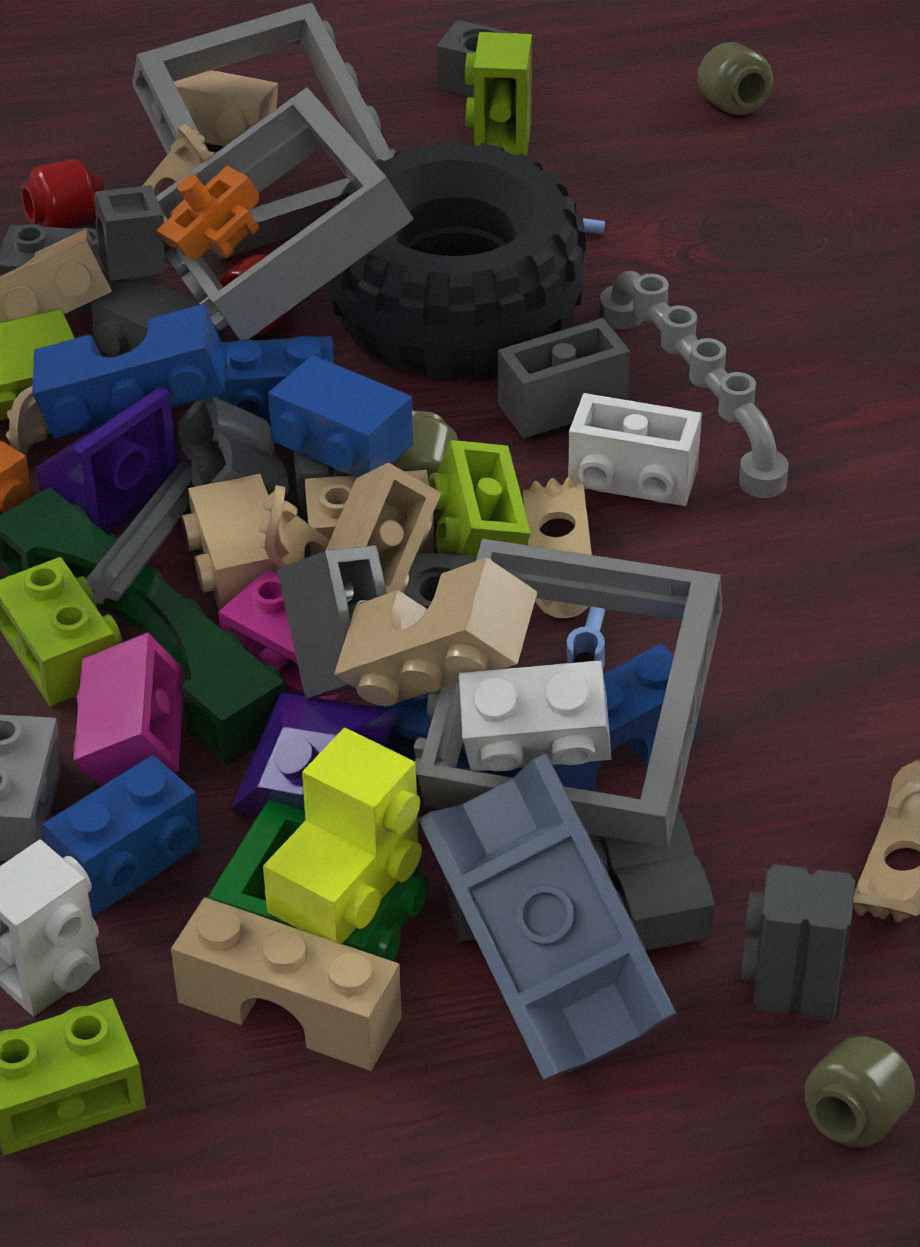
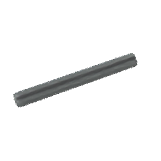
(142, 537)

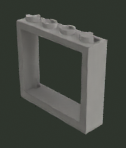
(162, 66)
(318, 250)
(611, 585)

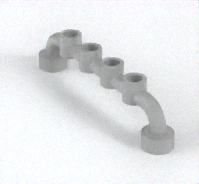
(645, 298)

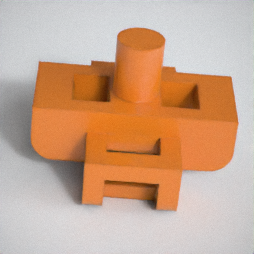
(199, 218)

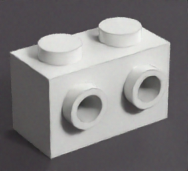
(634, 449)
(532, 712)
(45, 927)

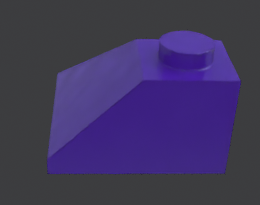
(118, 463)
(294, 738)

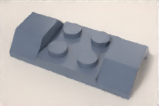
(548, 920)

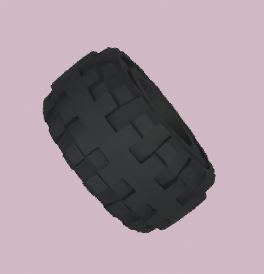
(476, 269)

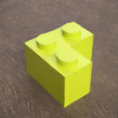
(353, 841)

